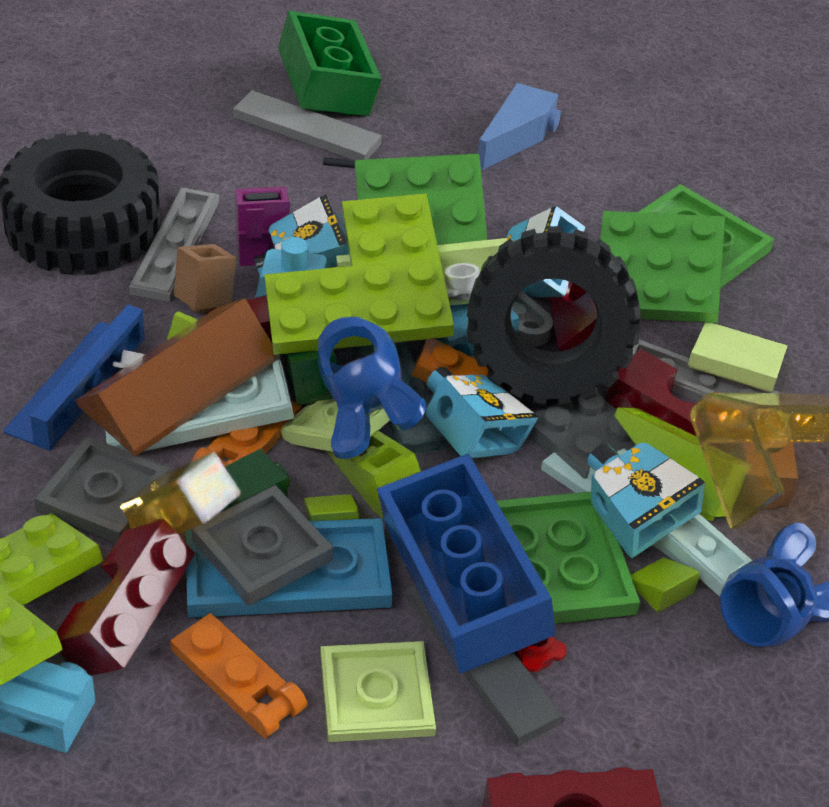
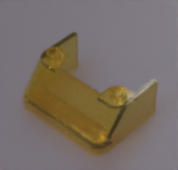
(741, 433)

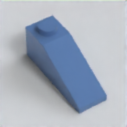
(519, 124)

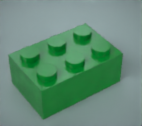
(328, 64)

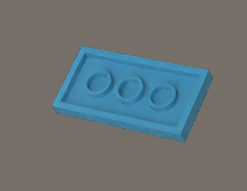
(352, 580)

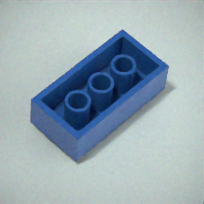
(466, 563)

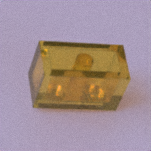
(183, 496)

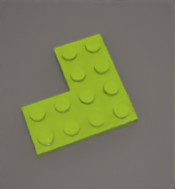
(390, 281)
(32, 564)

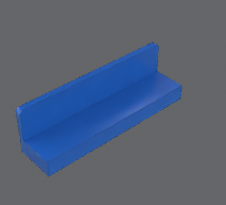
(54, 405)

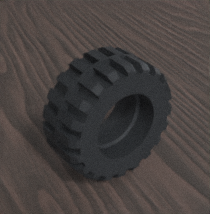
(115, 211)
(565, 372)

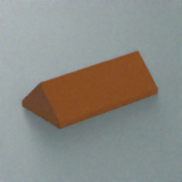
(180, 377)

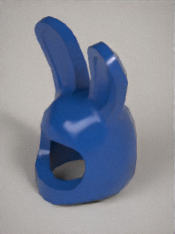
(365, 386)
(773, 594)

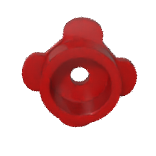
(541, 657)

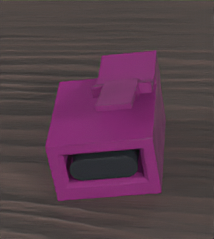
(254, 214)

